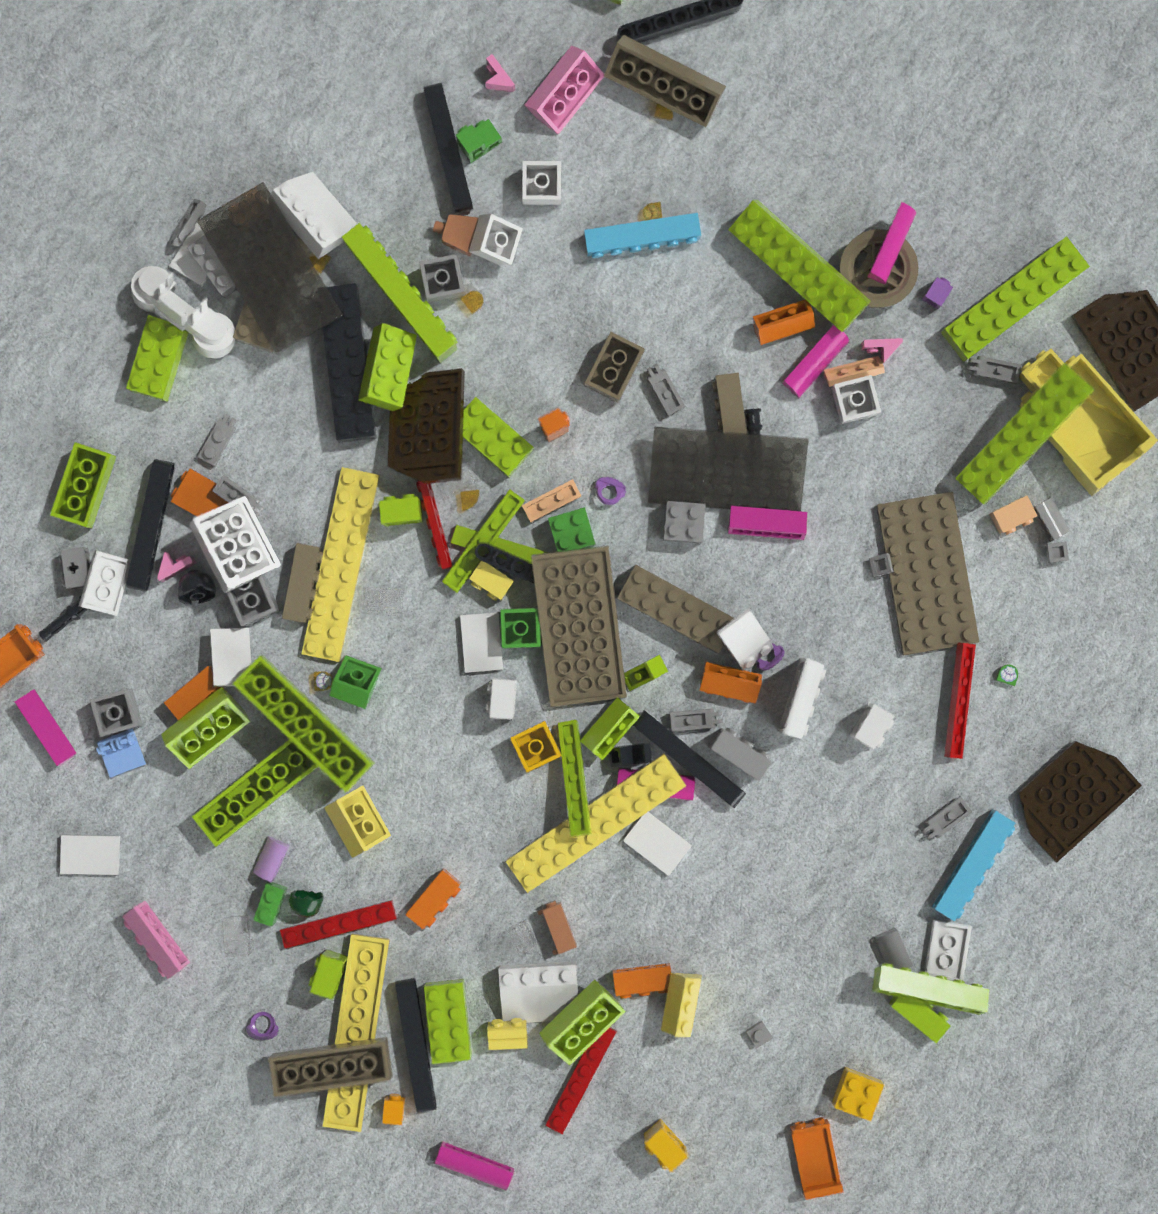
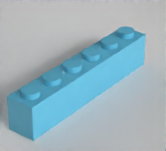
(642, 235)
(973, 865)

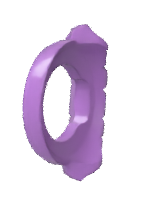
(620, 489)
(765, 665)
(253, 1031)

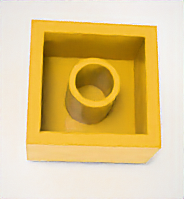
(535, 746)
(857, 1094)
(665, 1145)

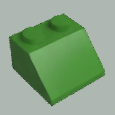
(355, 682)

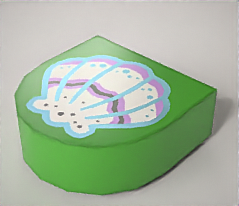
(1008, 674)

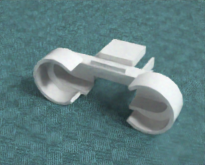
(210, 330)

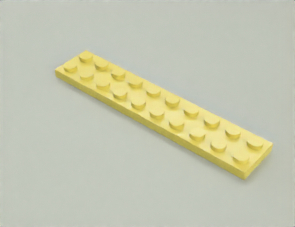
(340, 564)
(607, 817)
(357, 1022)

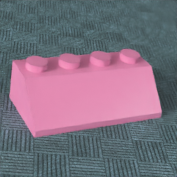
(565, 89)
(155, 939)

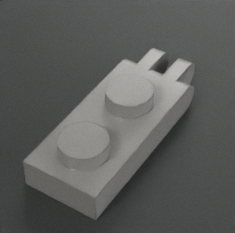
(187, 223)
(995, 369)
(665, 390)
(218, 440)
(231, 491)
(694, 719)
(947, 818)

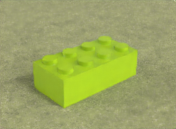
(157, 359)
(387, 367)
(494, 438)
(83, 485)
(205, 728)
(448, 1021)
(582, 1022)

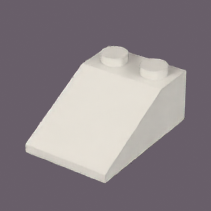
(745, 639)

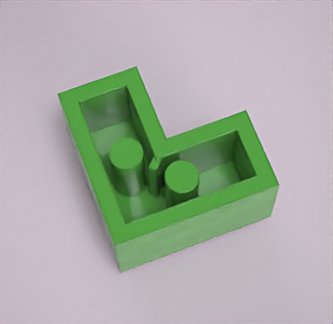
(478, 140)

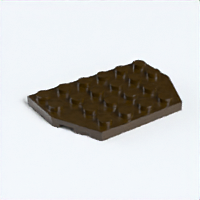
(1125, 340)
(429, 428)
(1074, 797)

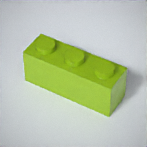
(609, 728)
(922, 1017)

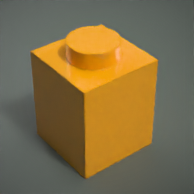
(393, 1109)

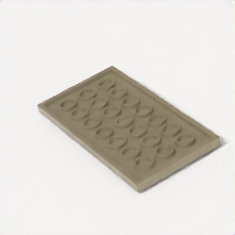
(929, 573)
(579, 625)

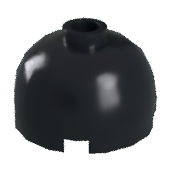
(195, 586)

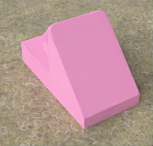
(501, 80)
(886, 346)
(169, 568)

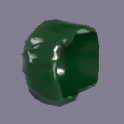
(305, 903)

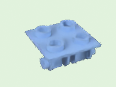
(121, 753)

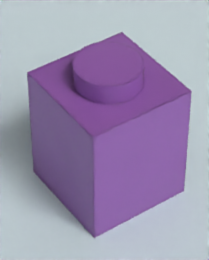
(937, 292)

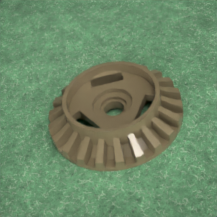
(899, 281)

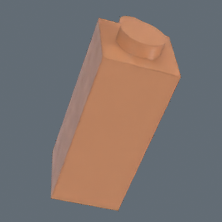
(558, 927)

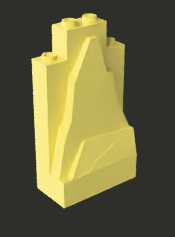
(1101, 434)

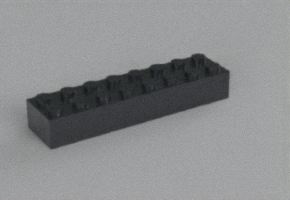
(346, 366)

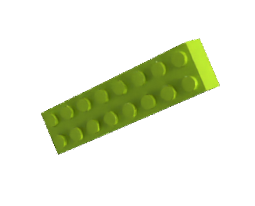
(799, 265)
(397, 289)
(1015, 299)
(1024, 434)
(304, 723)
(254, 792)

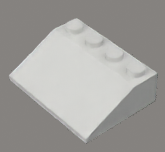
(313, 213)
(234, 544)
(801, 697)
(537, 990)

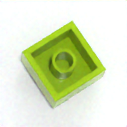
(400, 511)
(328, 975)

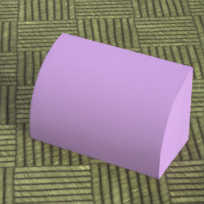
(270, 859)

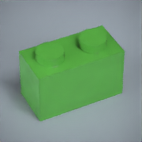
(270, 903)

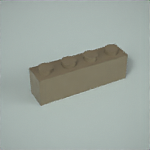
(729, 403)
(302, 583)

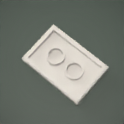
(186, 263)
(105, 583)
(481, 642)
(229, 654)
(657, 843)
(90, 854)
(947, 949)

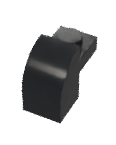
(630, 755)

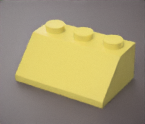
(357, 821)
(681, 1004)

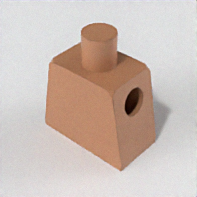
(457, 232)

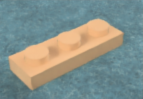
(854, 370)
(551, 501)

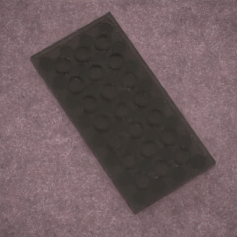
(269, 268)
(727, 469)

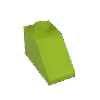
(645, 672)

